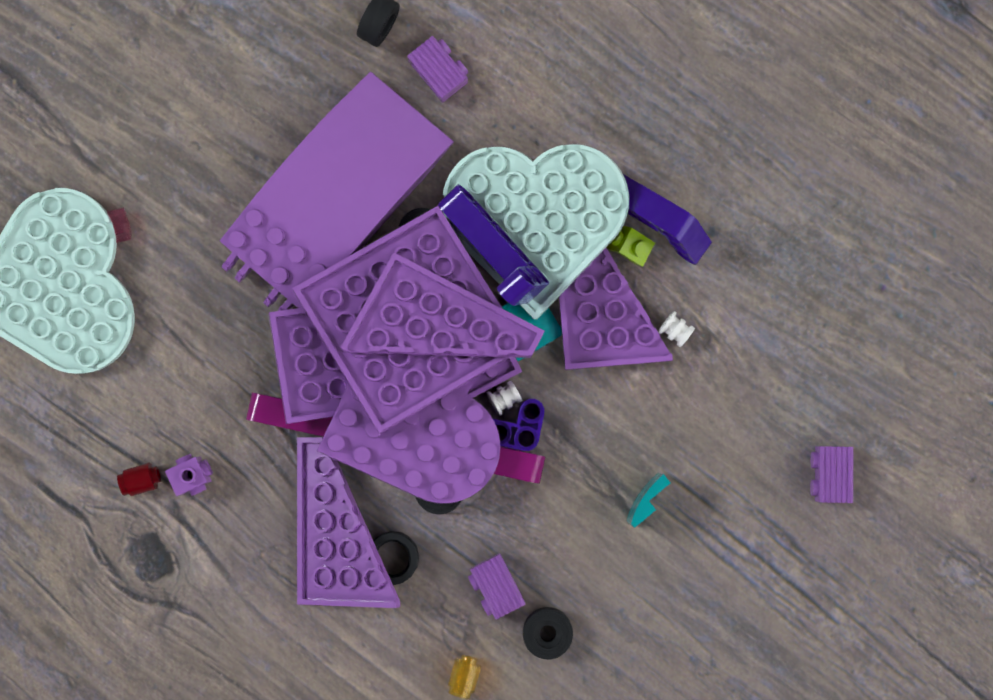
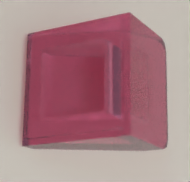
(120, 224)

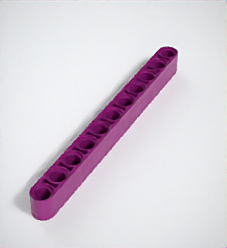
(511, 462)

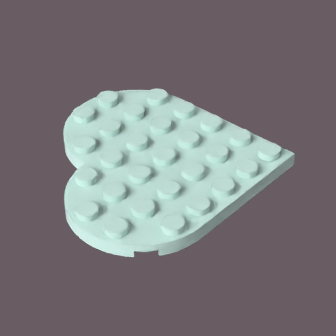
(552, 208)
(58, 283)

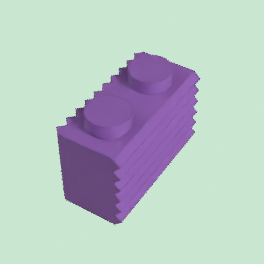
(438, 68)
(832, 474)
(496, 586)

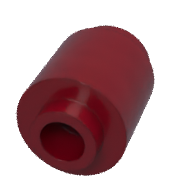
(139, 479)

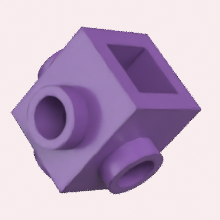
(180, 478)

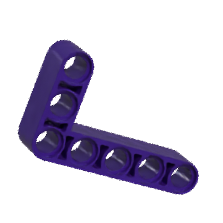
(668, 219)
(521, 277)

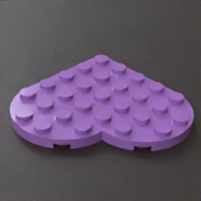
(433, 455)

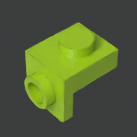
(632, 245)

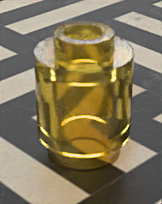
(464, 677)

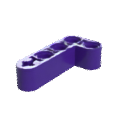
(522, 424)

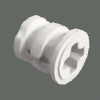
(676, 329)
(504, 397)

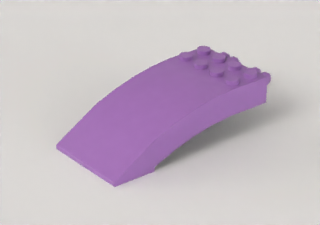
(334, 189)

